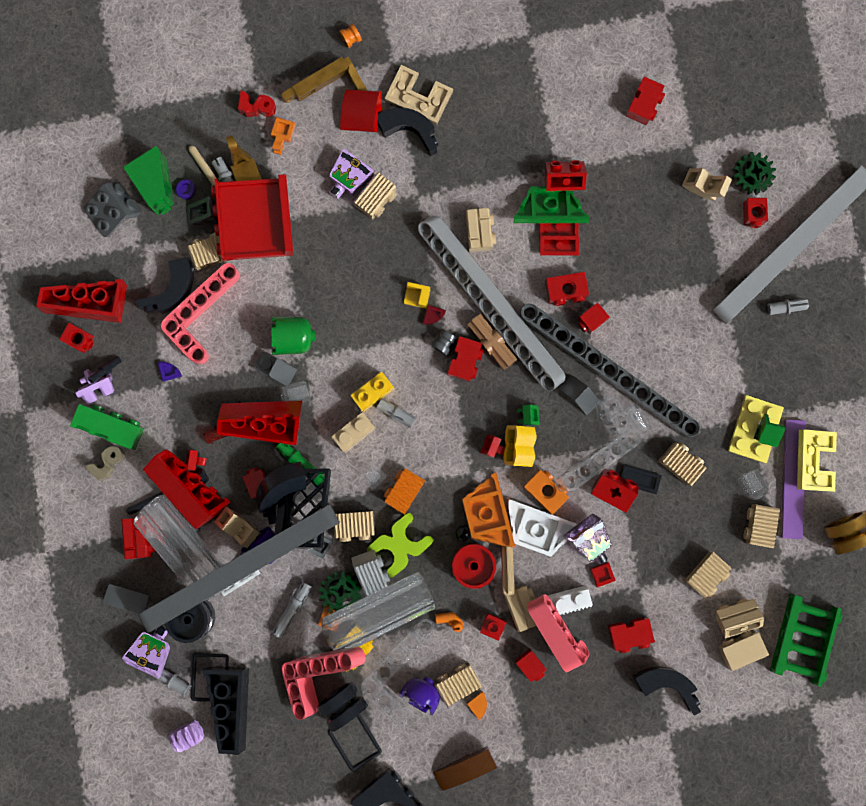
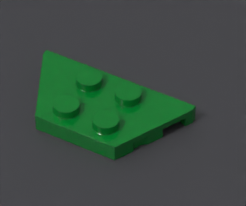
(550, 207)

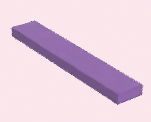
(791, 496)

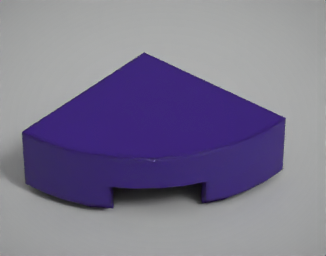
(168, 371)

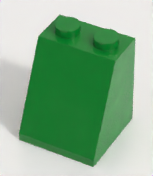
(152, 180)

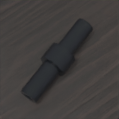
(104, 369)

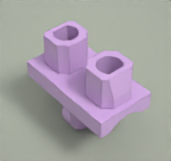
(87, 391)

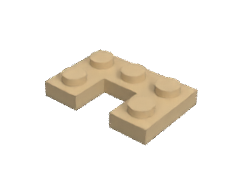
(402, 96)

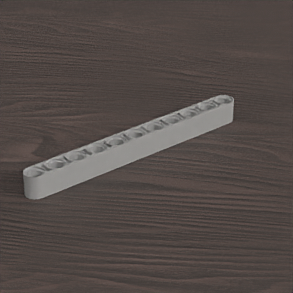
(792, 246)
(491, 303)

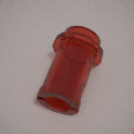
(212, 436)

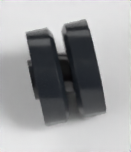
(189, 630)
(343, 708)

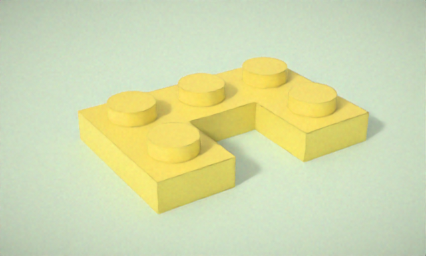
(746, 425)
(809, 448)

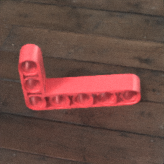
(196, 310)
(299, 675)

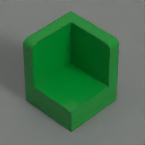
(769, 433)

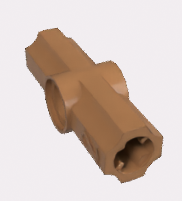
(492, 342)

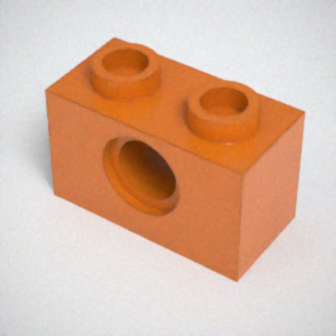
(535, 485)

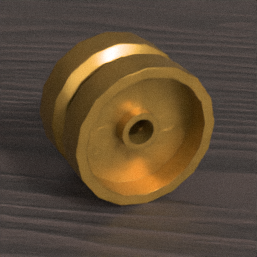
(848, 531)

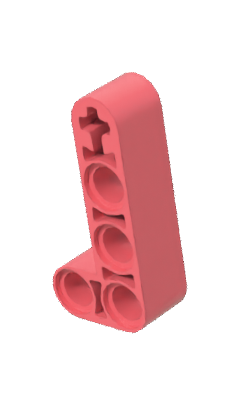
(556, 634)

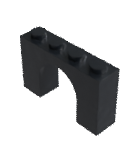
(385, 789)

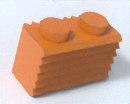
(404, 490)

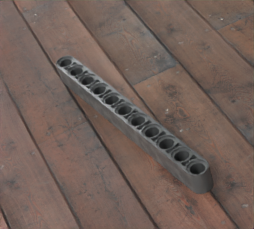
(618, 371)
(238, 568)

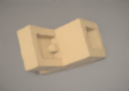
(706, 185)
(237, 526)

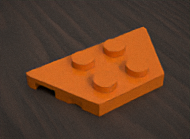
(488, 514)

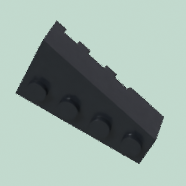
(229, 703)

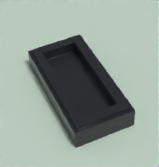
(645, 480)

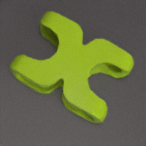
(400, 545)

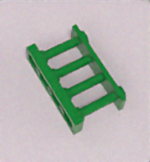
(785, 643)

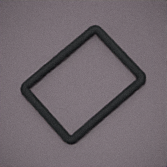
(193, 698)
(344, 755)

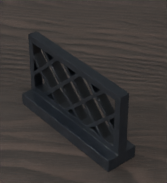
(286, 505)

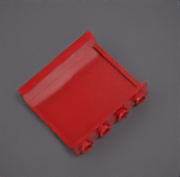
(252, 219)

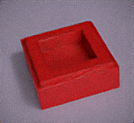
(602, 574)

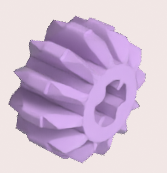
(186, 736)

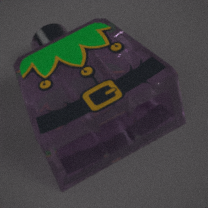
(590, 539)

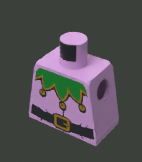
(349, 175)
(149, 652)

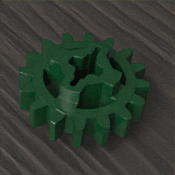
(758, 165)
(332, 592)

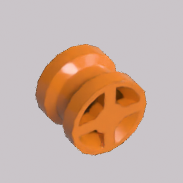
(350, 35)

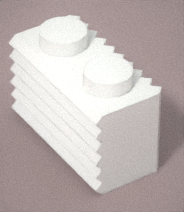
(571, 600)

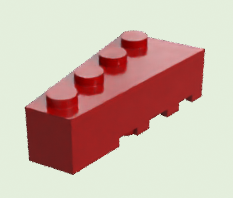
(90, 301)
(261, 421)
(184, 489)

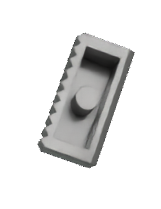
(370, 572)

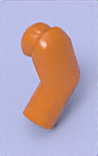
(450, 618)

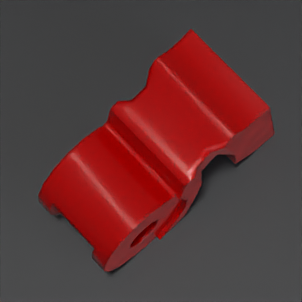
(263, 105)

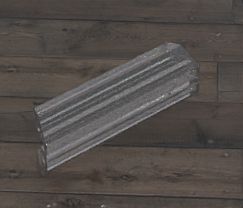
(176, 541)
(378, 613)

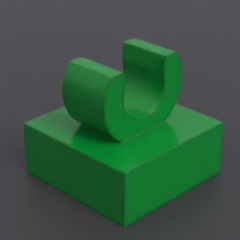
(530, 415)

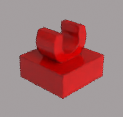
(491, 446)
(192, 460)

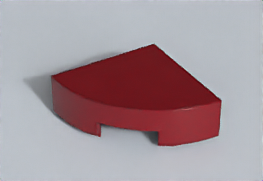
(433, 315)

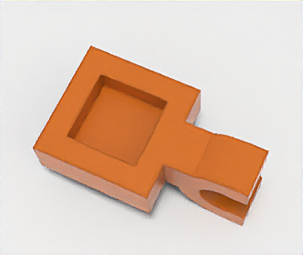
(282, 132)

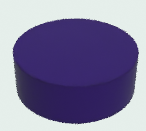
(185, 189)

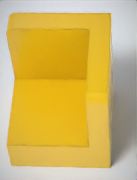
(417, 295)

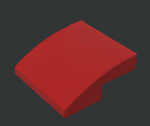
(360, 110)
(559, 239)

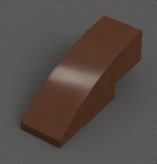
(465, 769)

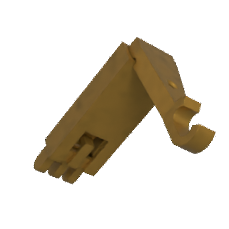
(323, 78)
(243, 166)

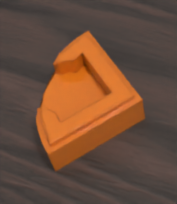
(478, 705)

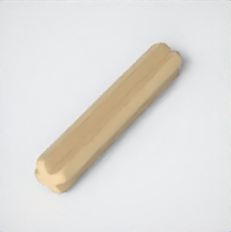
(507, 570)

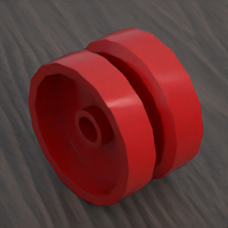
(478, 577)

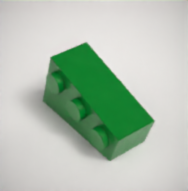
(107, 426)

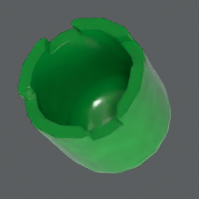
(291, 335)

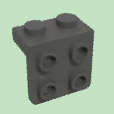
(110, 208)

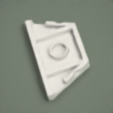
(537, 528)

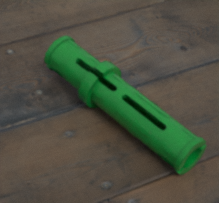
(294, 456)

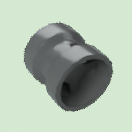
(444, 342)

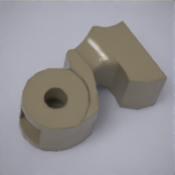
(110, 457)

